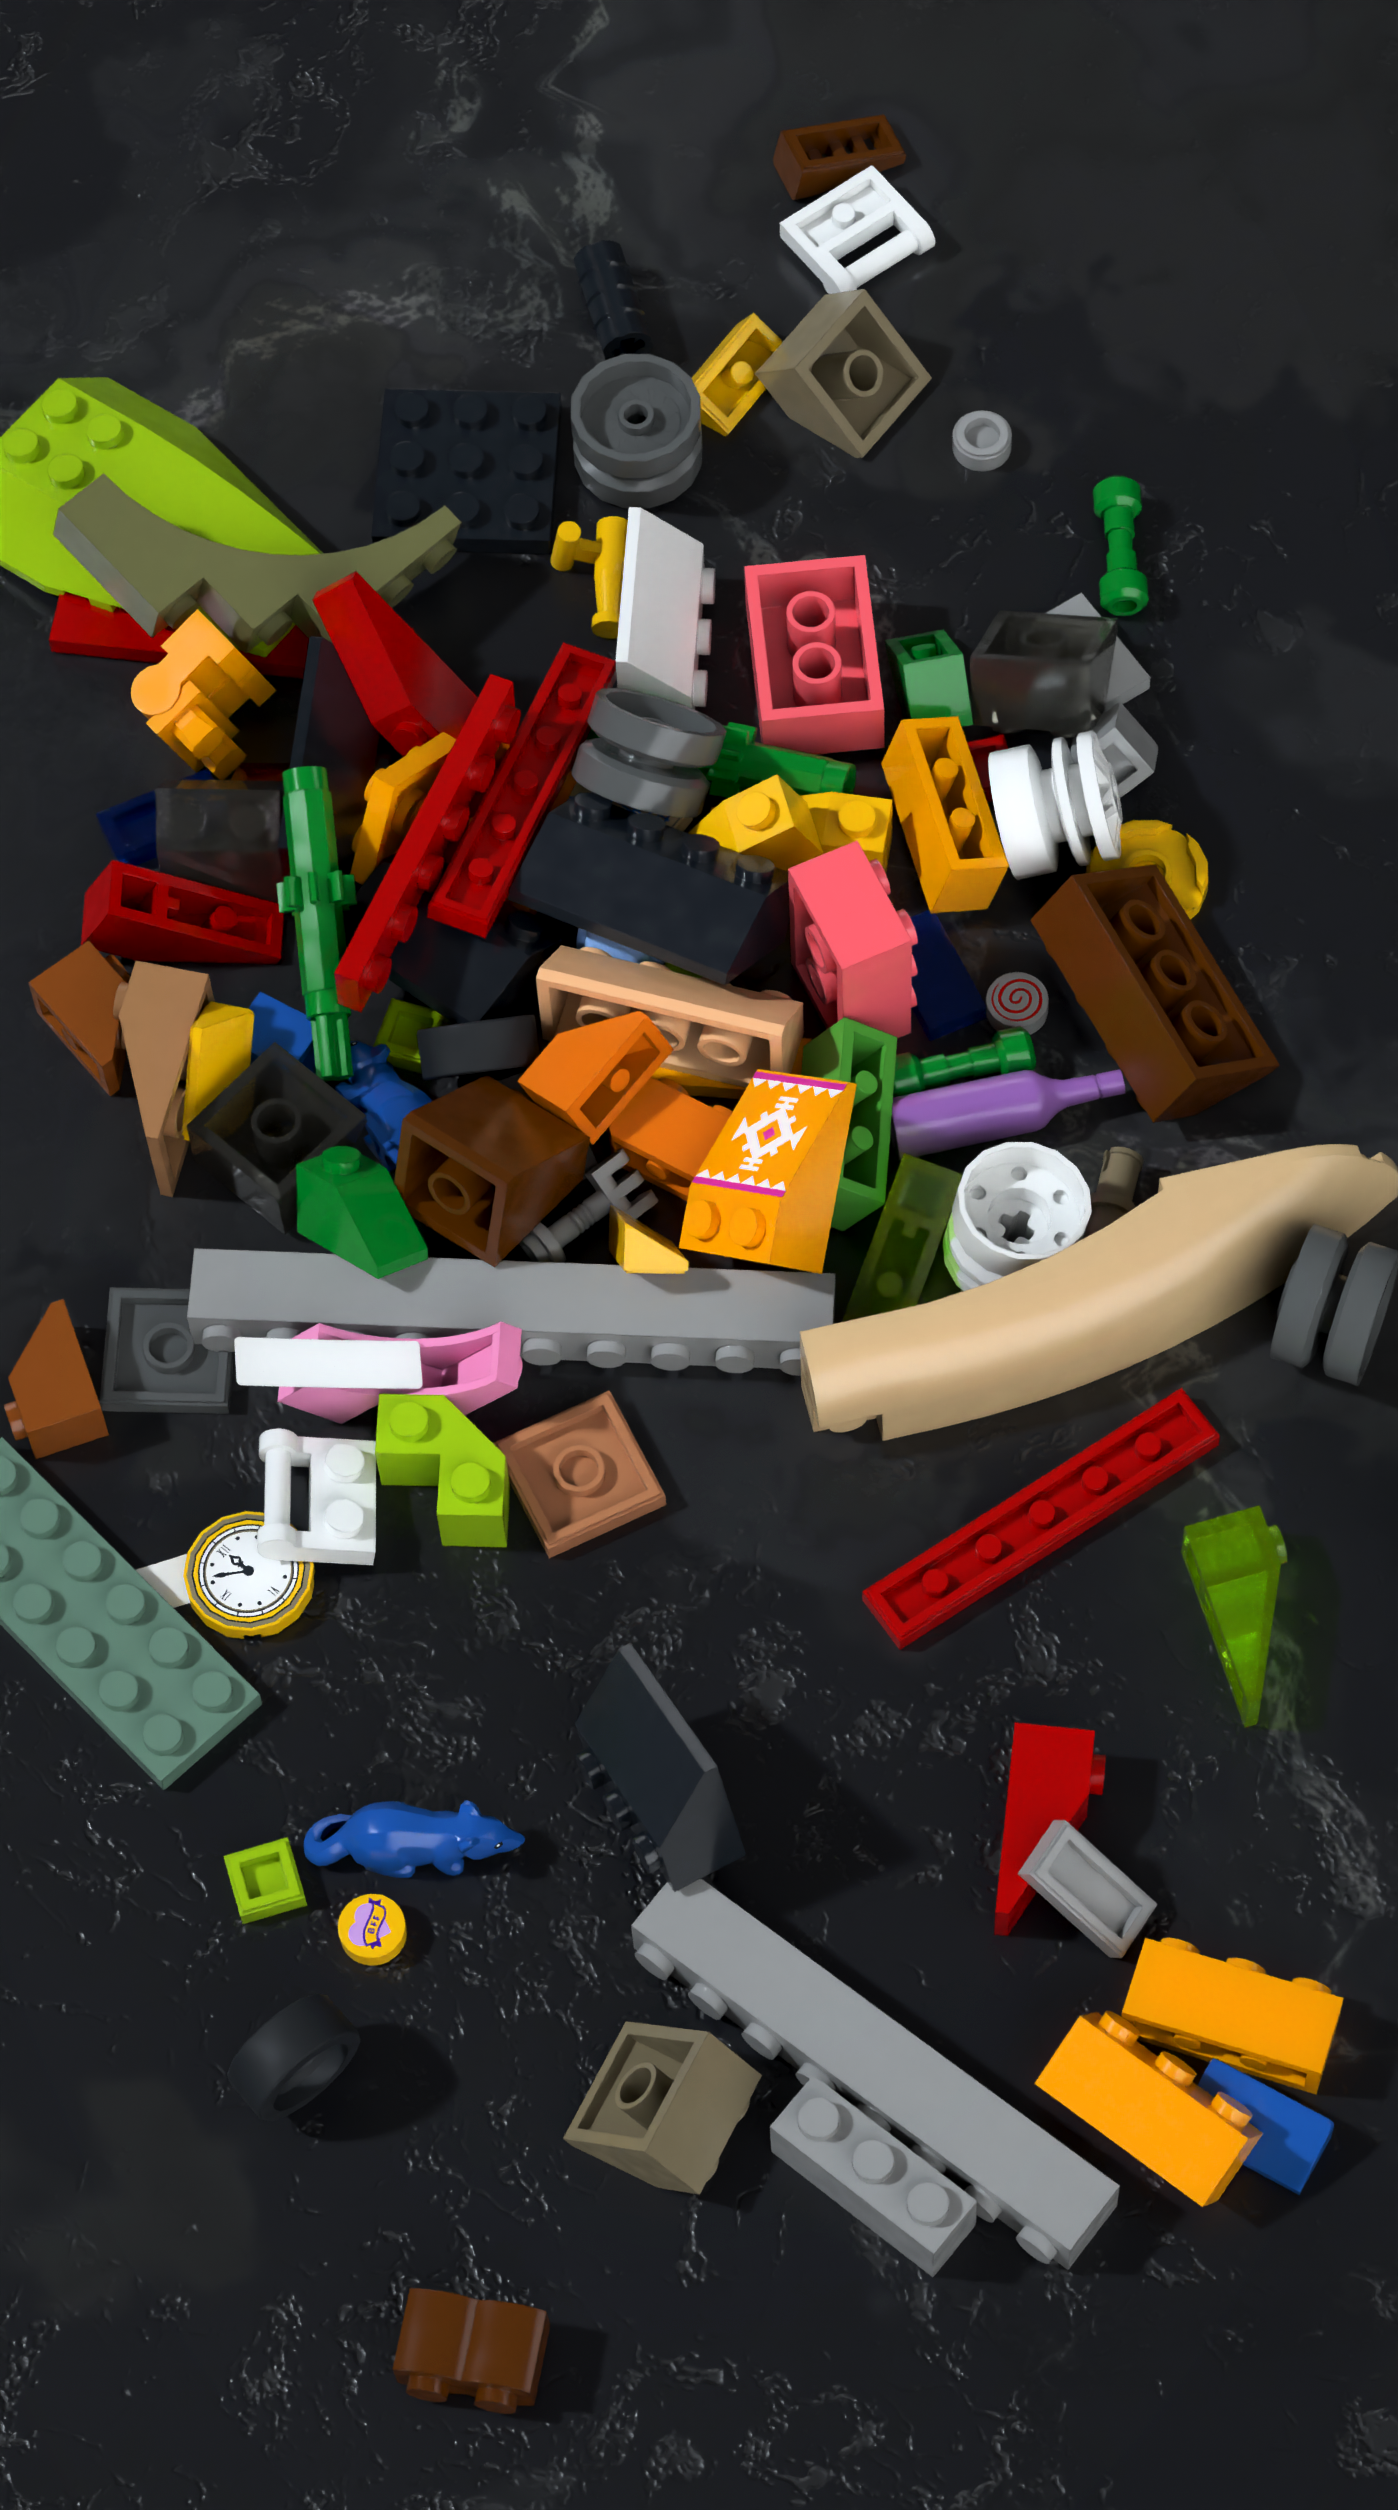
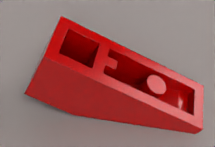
(393, 671)
(177, 919)
(1047, 1782)

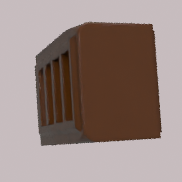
(808, 174)

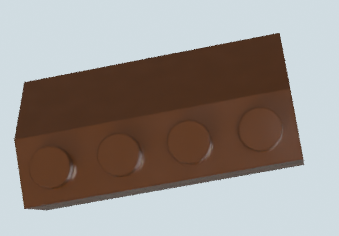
(1152, 990)

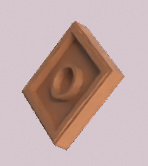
(580, 1474)

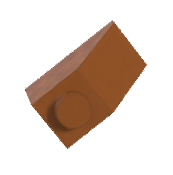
(78, 1005)
(54, 1389)

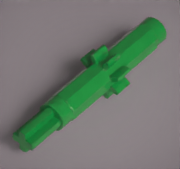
(747, 763)
(317, 898)

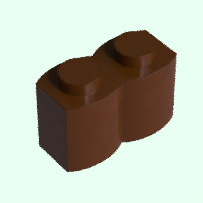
(471, 2349)

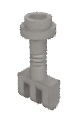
(547, 1243)

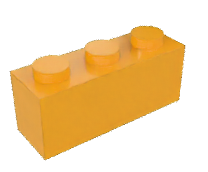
(944, 814)
(1232, 2013)
(1150, 2106)

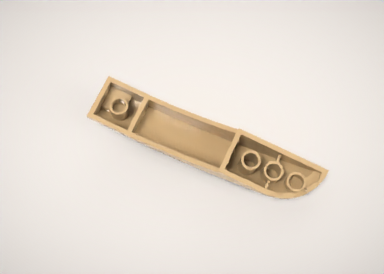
(1098, 1306)

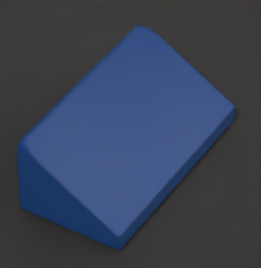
(1291, 2132)

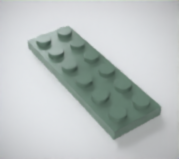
(109, 1632)

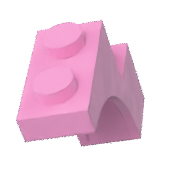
(462, 1367)

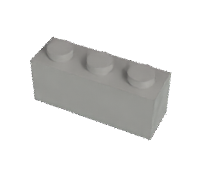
(873, 2175)

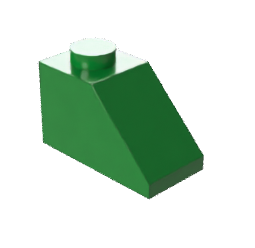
(929, 676)
(356, 1212)

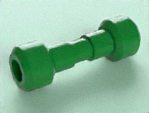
(1123, 586)
(1006, 1053)

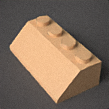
(711, 1026)

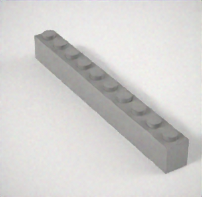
(563, 1308)

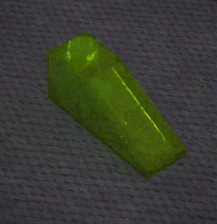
(905, 1238)
(1236, 1579)

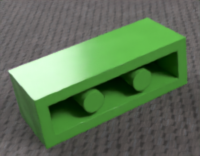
(868, 1058)

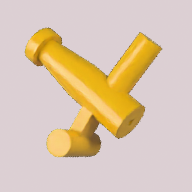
(608, 557)

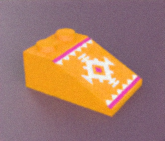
(773, 1174)

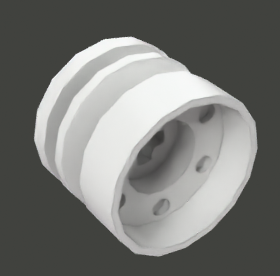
(1055, 805)
(1018, 1196)

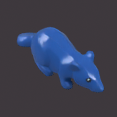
(382, 1098)
(398, 1837)

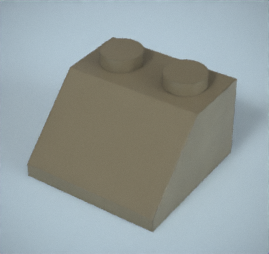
(844, 372)
(664, 2105)

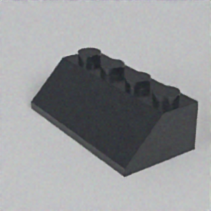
(338, 736)
(654, 888)

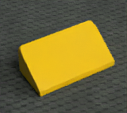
(728, 376)
(216, 1055)
(641, 1248)

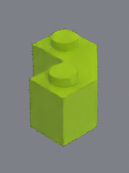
(434, 1444)

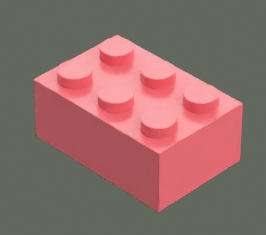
(815, 655)
(852, 941)

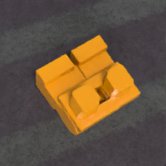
(196, 693)

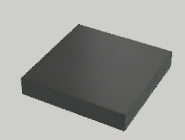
(153, 1358)

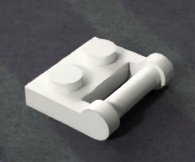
(847, 220)
(338, 1499)

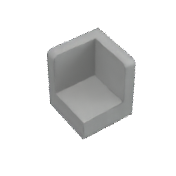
(1125, 747)

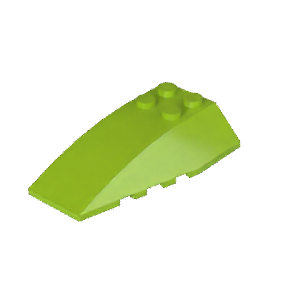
(151, 455)

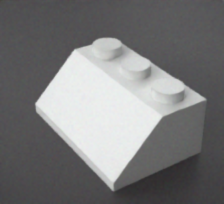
(662, 612)

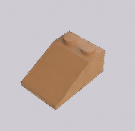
(156, 1025)

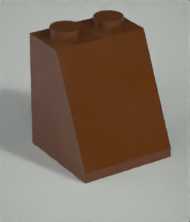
(486, 1166)

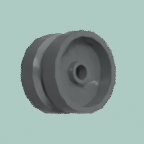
(637, 430)
(648, 753)
(1325, 1301)

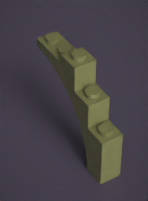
(251, 595)

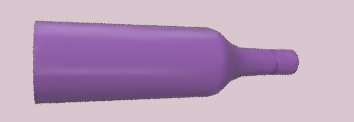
(989, 1109)

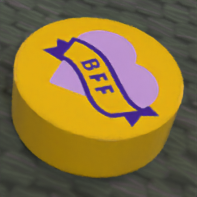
(372, 1929)

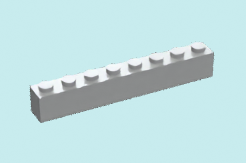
(877, 2066)

